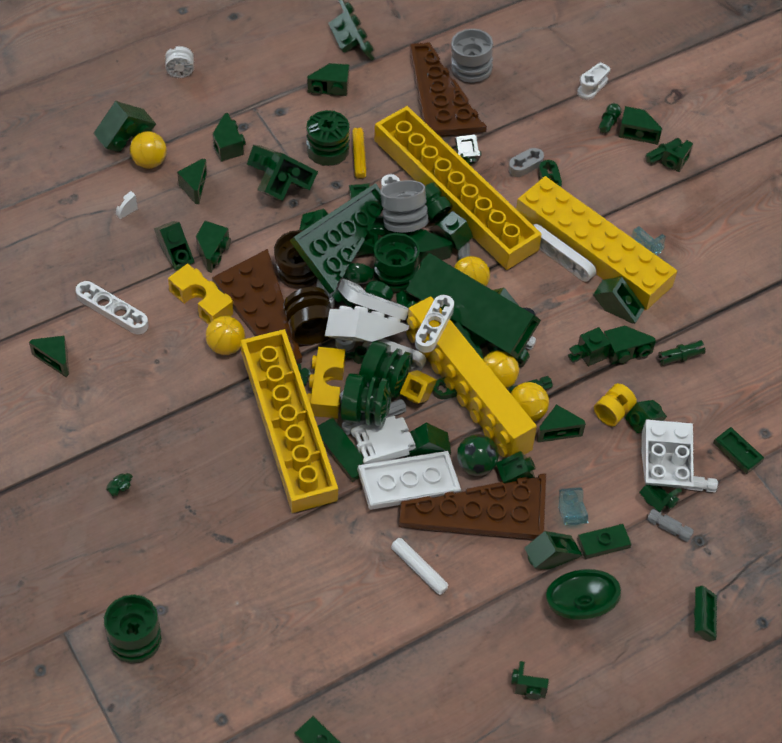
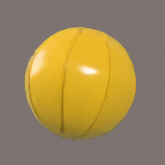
(148, 150)
(474, 268)
(225, 335)
(503, 366)
(532, 399)

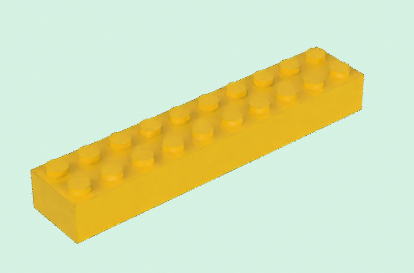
(430, 159)

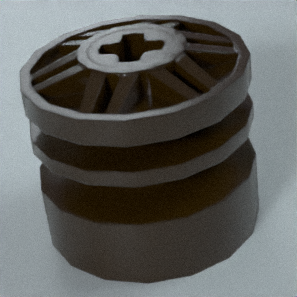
(290, 265)
(307, 315)

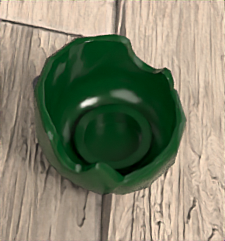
(359, 273)

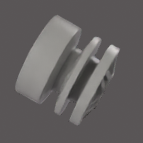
(472, 55)
(404, 206)

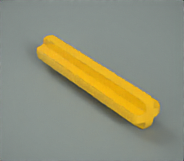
(359, 153)

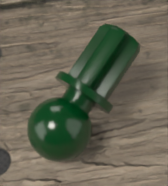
(610, 117)

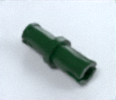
(681, 352)

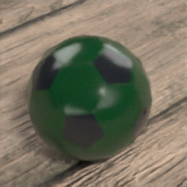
(477, 455)

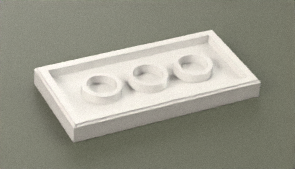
(407, 479)

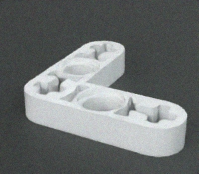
(357, 295)

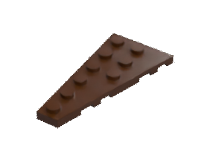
(440, 96)
(257, 296)
(490, 509)

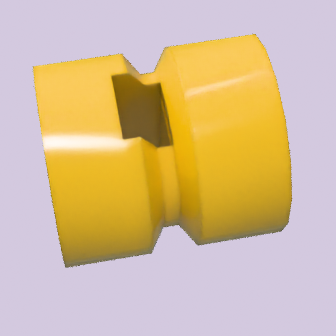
(615, 404)

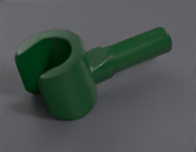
(358, 355)

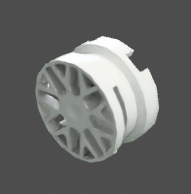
(180, 61)

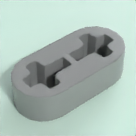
(524, 159)

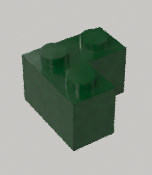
(122, 123)
(283, 172)

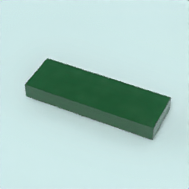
(341, 448)

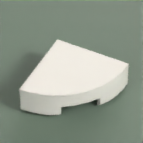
(128, 206)

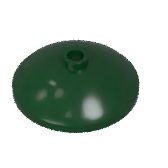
(583, 594)

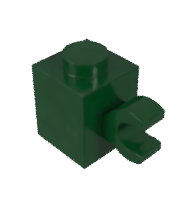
(260, 157)
(591, 347)

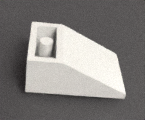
(361, 325)
(668, 453)

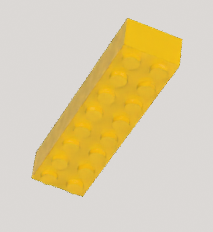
(597, 240)
(475, 385)
(289, 421)

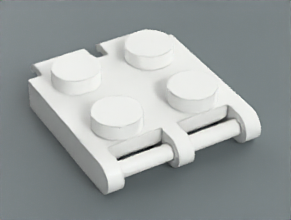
(384, 442)

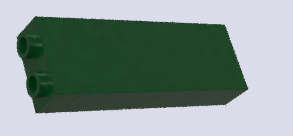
(475, 305)

